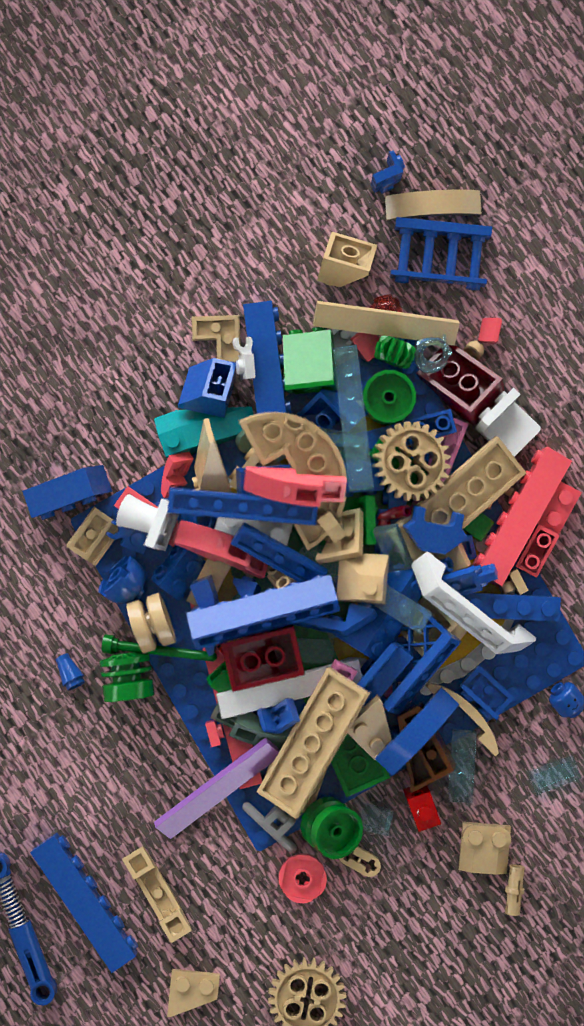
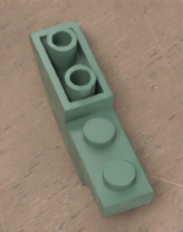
(247, 728)

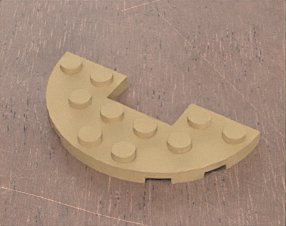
(305, 449)

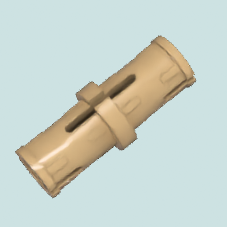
(514, 890)

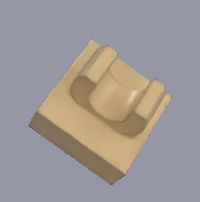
(514, 583)

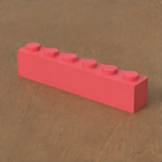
(523, 513)

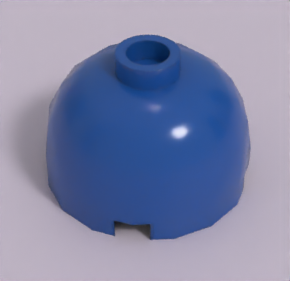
(125, 581)

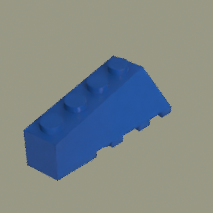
(380, 633)

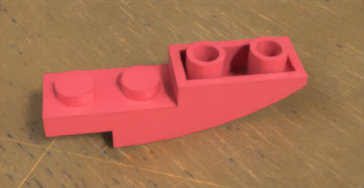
(293, 488)
(548, 530)
(217, 547)

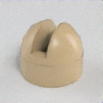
(479, 348)

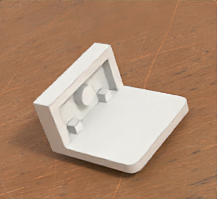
(508, 423)

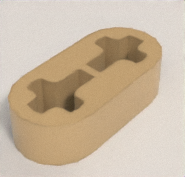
(360, 867)

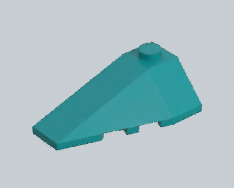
(182, 429)

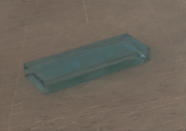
(462, 778)

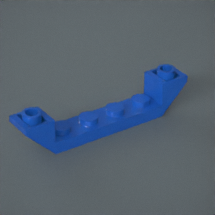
(357, 616)

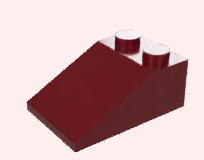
(464, 384)
(263, 658)

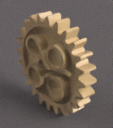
(423, 443)
(285, 994)

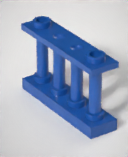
(430, 230)

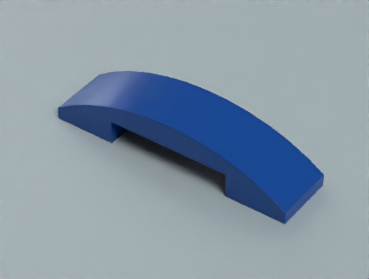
(417, 732)

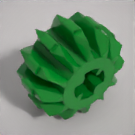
(394, 352)

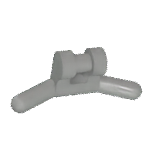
(270, 827)

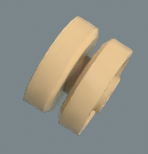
(149, 623)

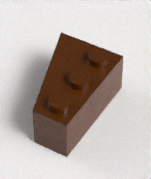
(432, 760)

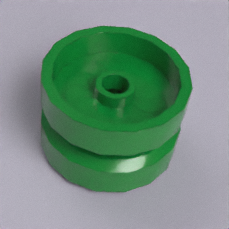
(401, 391)
(331, 827)

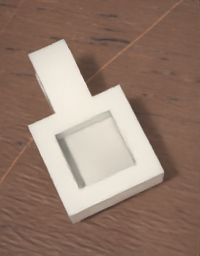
(245, 364)

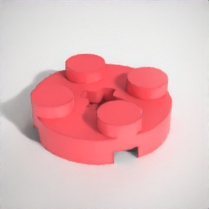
(310, 889)

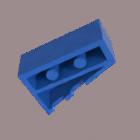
(67, 491)

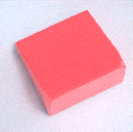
(490, 330)
(365, 345)

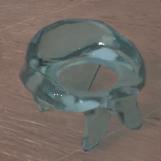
(428, 366)

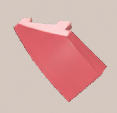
(174, 472)

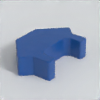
(435, 536)

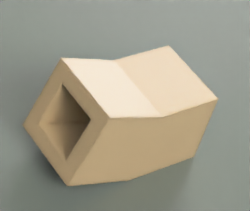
(331, 526)

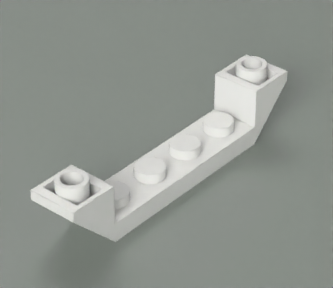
(429, 572)

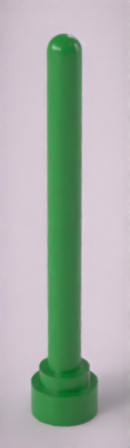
(112, 644)

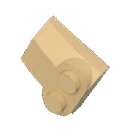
(484, 848)

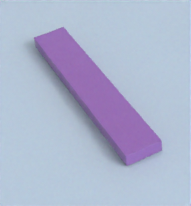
(217, 788)

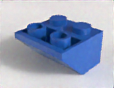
(209, 387)

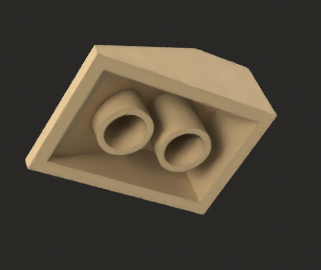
(208, 463)

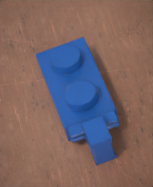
(471, 578)

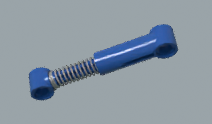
(25, 939)

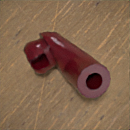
(393, 513)

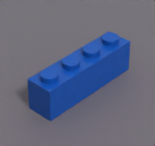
(517, 606)

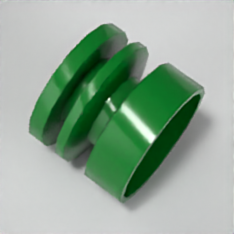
(126, 677)

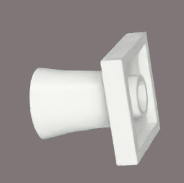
(148, 519)

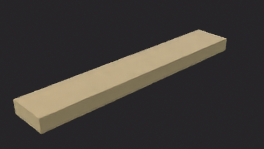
(383, 322)

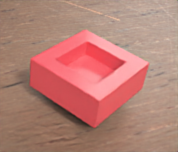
(215, 732)

